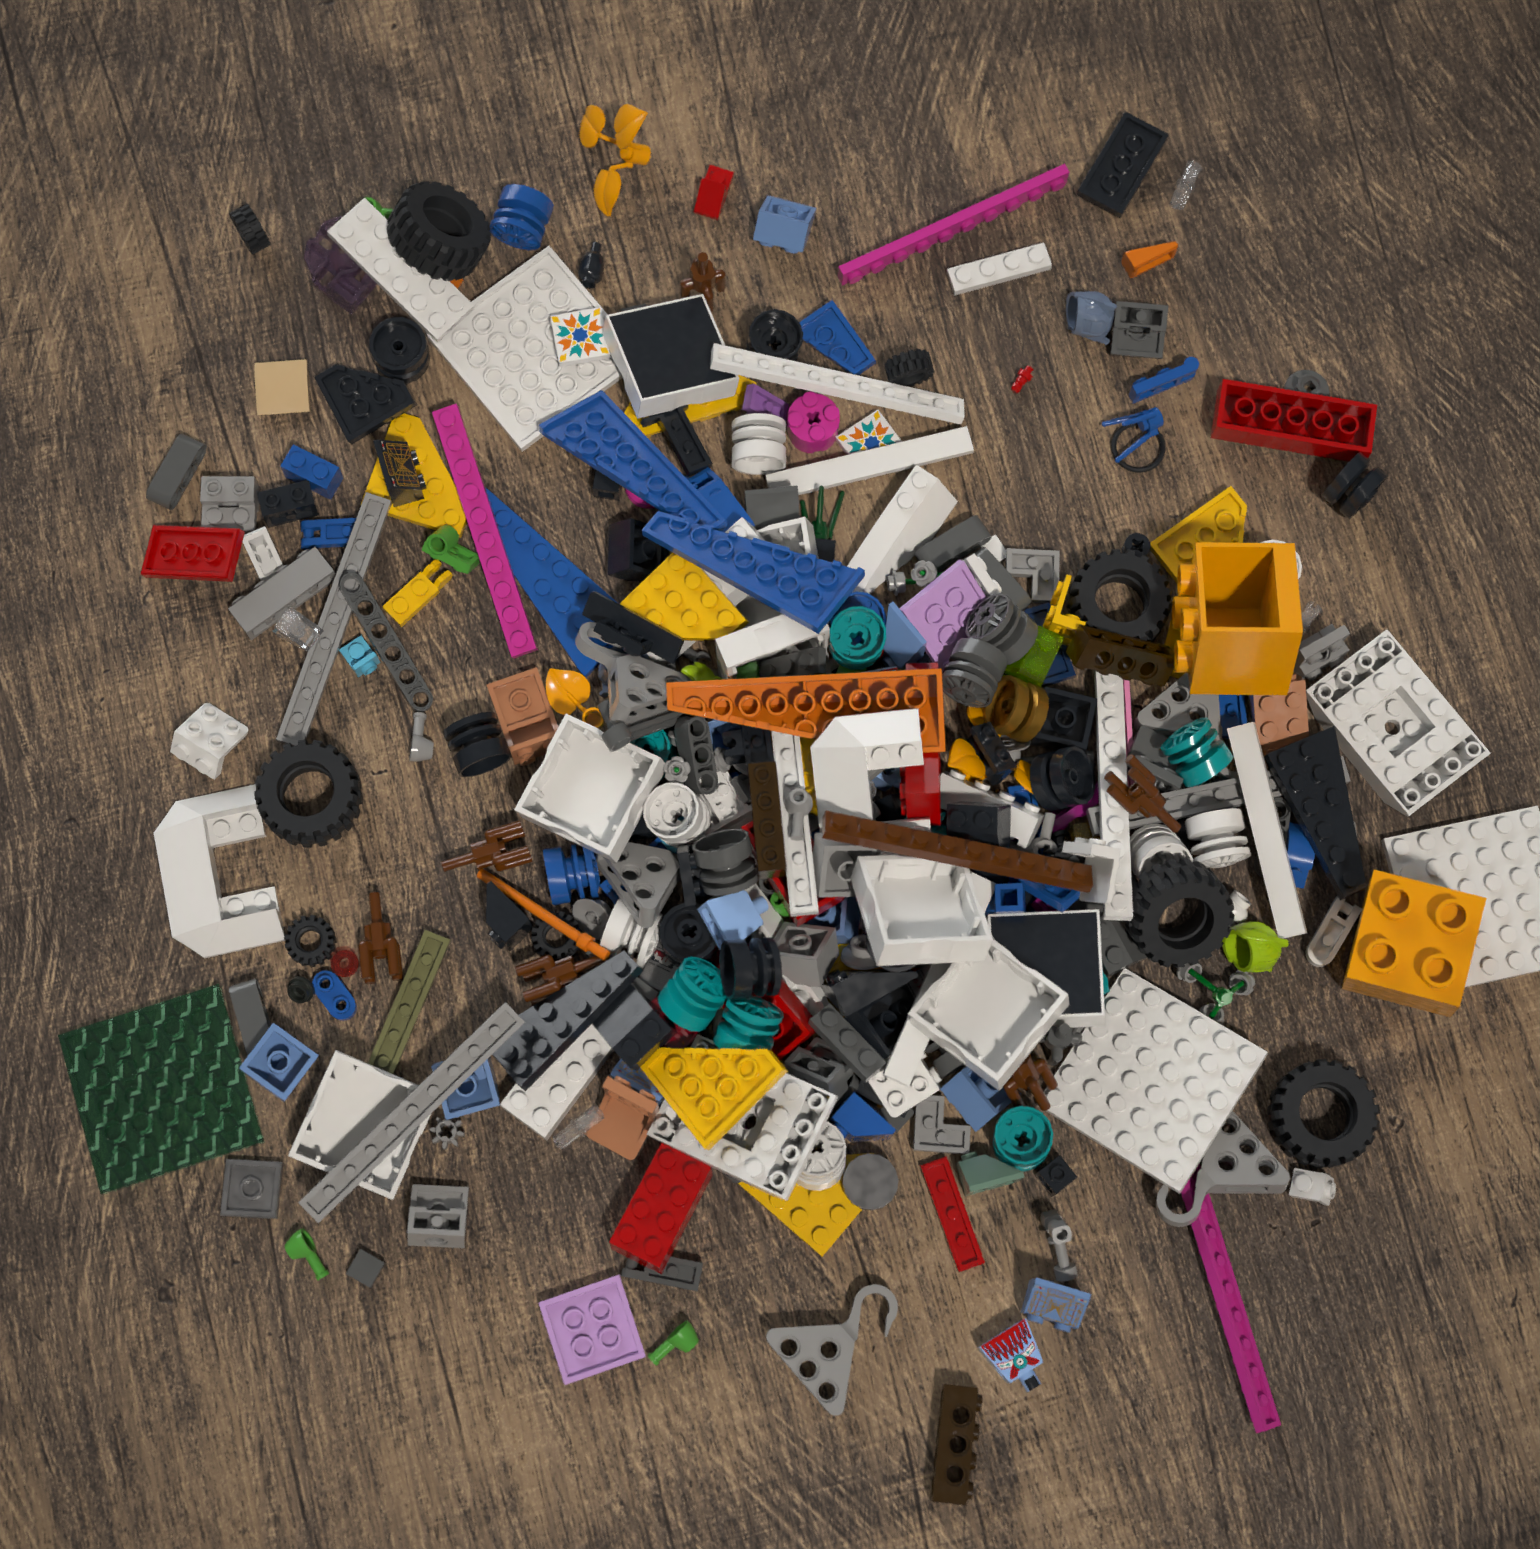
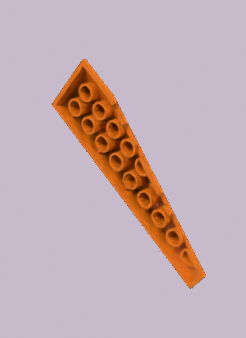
(810, 702)

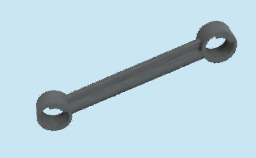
(622, 734)

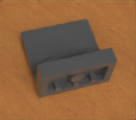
(1147, 750)

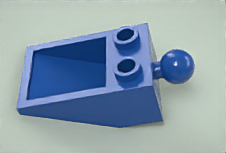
(719, 496)

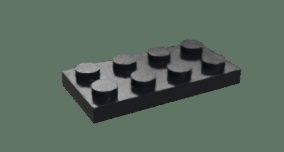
(1122, 164)

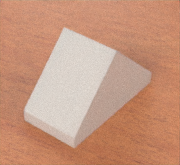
(262, 553)

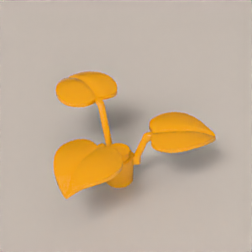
(626, 126)
(567, 691)
(964, 758)

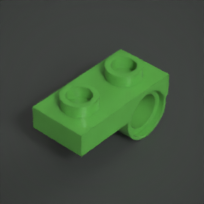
(450, 551)

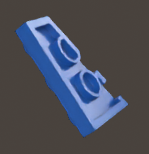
(836, 339)

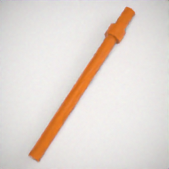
(583, 940)

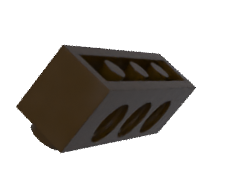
(1121, 656)
(767, 820)
(942, 1489)

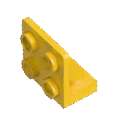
(1061, 624)

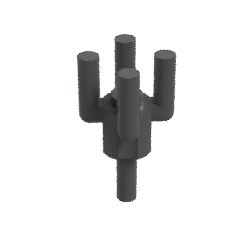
(1058, 1039)

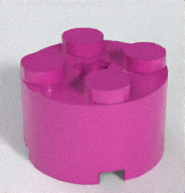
(810, 409)

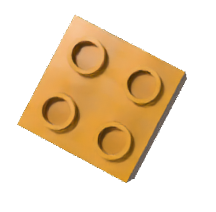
(1238, 618)
(1414, 943)

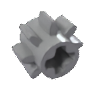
(439, 1132)

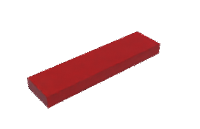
(952, 1214)

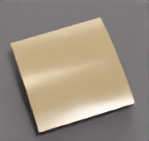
(282, 387)

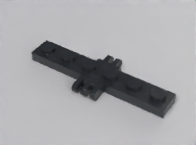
(682, 439)

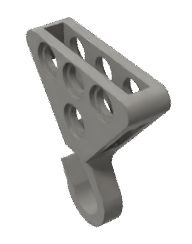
(626, 688)
(1177, 713)
(648, 877)
(1242, 1179)
(809, 1343)

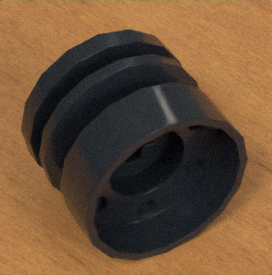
(775, 329)
(477, 744)
(750, 968)

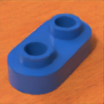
(333, 995)

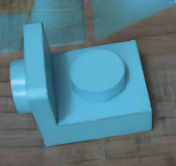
(360, 656)

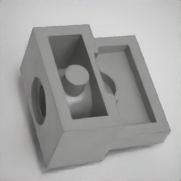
(229, 502)
(1325, 645)
(437, 1216)

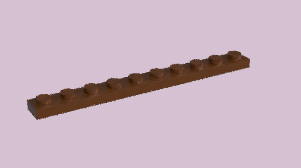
(956, 851)

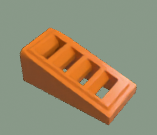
(1146, 258)

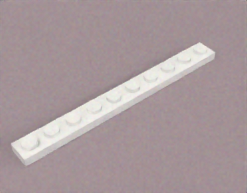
(836, 383)
(1113, 817)

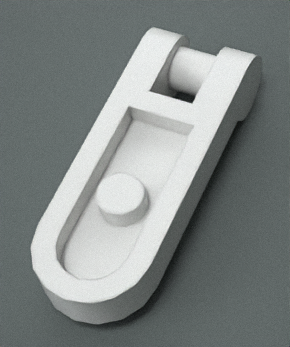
(1331, 933)

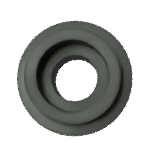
(300, 990)

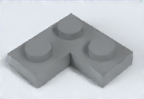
(1038, 565)
(933, 1135)

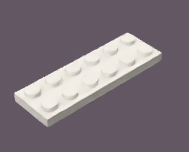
(430, 302)

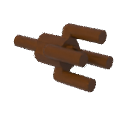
(703, 279)
(1141, 794)
(493, 850)
(379, 945)
(554, 973)
(1027, 1078)

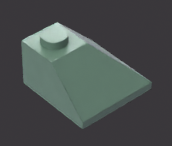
(985, 1173)

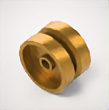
(1017, 709)

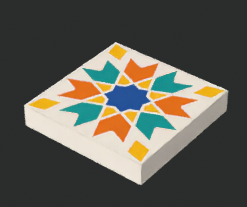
(579, 336)
(867, 434)

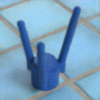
(1146, 421)

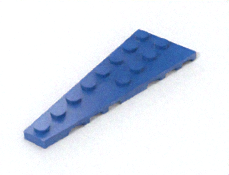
(617, 448)
(785, 580)
(549, 581)

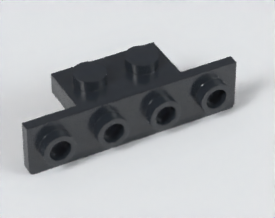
(631, 630)

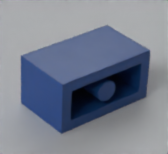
(302, 466)

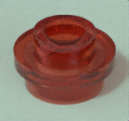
(350, 969)

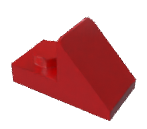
(713, 192)

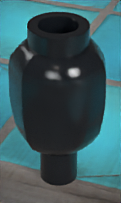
(591, 267)

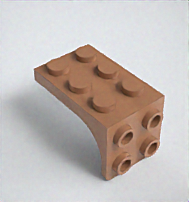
(524, 715)
(1281, 718)
(626, 1118)

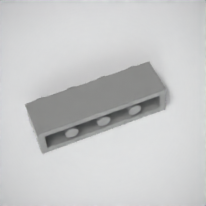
(287, 588)

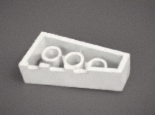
(1024, 818)

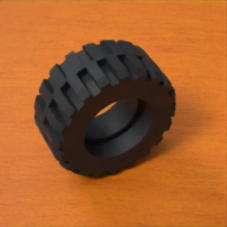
(438, 231)
(1133, 572)
(285, 768)
(1198, 934)
(1355, 1097)

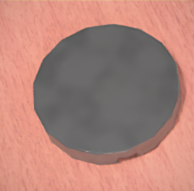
(870, 1181)

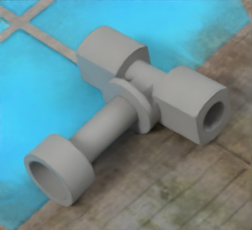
(1059, 1234)

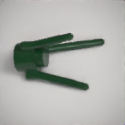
(820, 527)

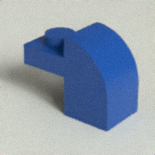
(1299, 853)
(1007, 899)

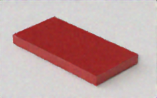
(192, 553)

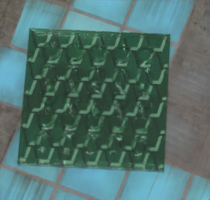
(160, 1089)

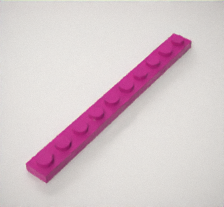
(946, 228)
(485, 531)
(1232, 1312)

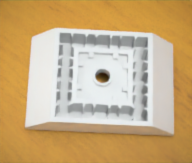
(1388, 686)
(771, 1151)

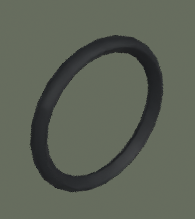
(1137, 469)

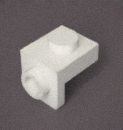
(1312, 1186)

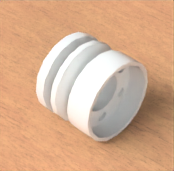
(758, 444)
(667, 804)
(1216, 833)
(1154, 845)
(624, 932)
(828, 1167)

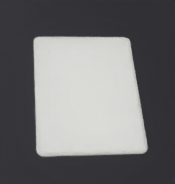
(996, 548)

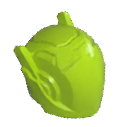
(1253, 947)

